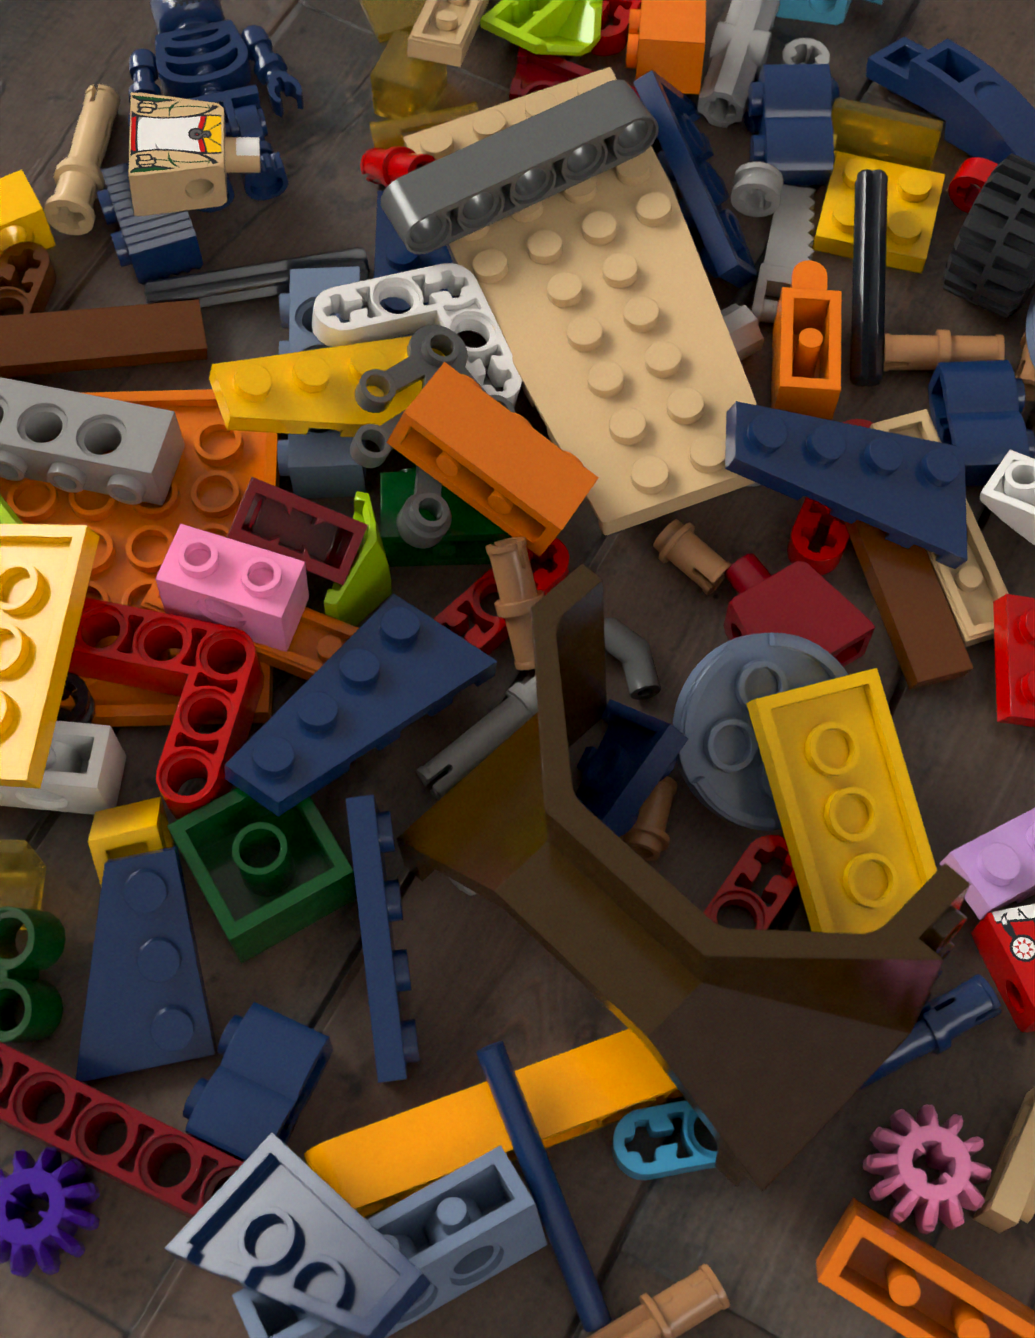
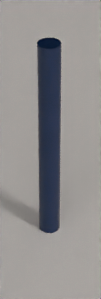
(544, 1186)

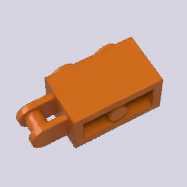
(669, 41)
(807, 345)

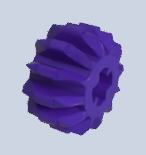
(61, 1189)

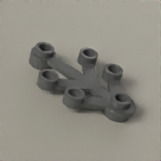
(419, 365)

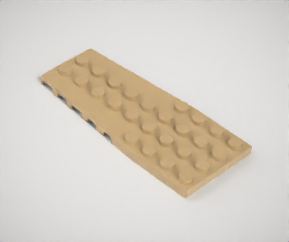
(608, 323)

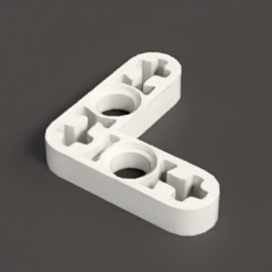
(418, 287)

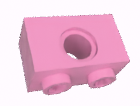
(233, 586)

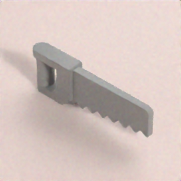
(787, 246)

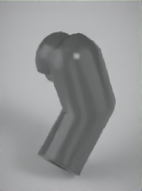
(635, 658)

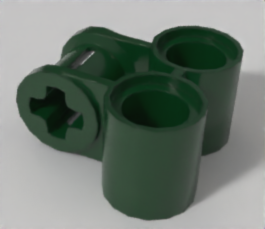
(21, 973)

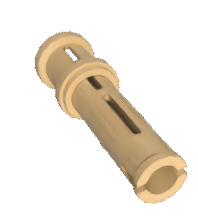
(80, 173)

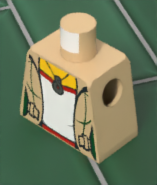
(183, 154)

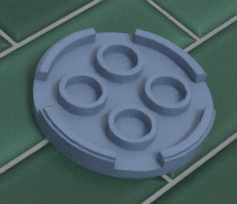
(722, 752)

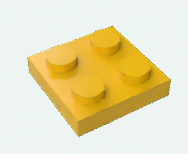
(911, 210)

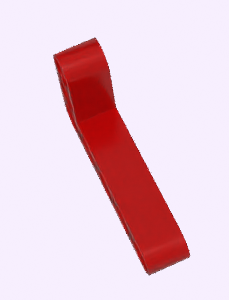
(189, 675)

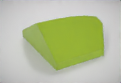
(547, 25)
(369, 574)

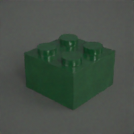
(263, 869)

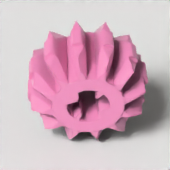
(909, 1185)

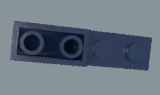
(978, 104)

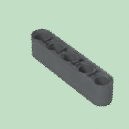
(519, 166)

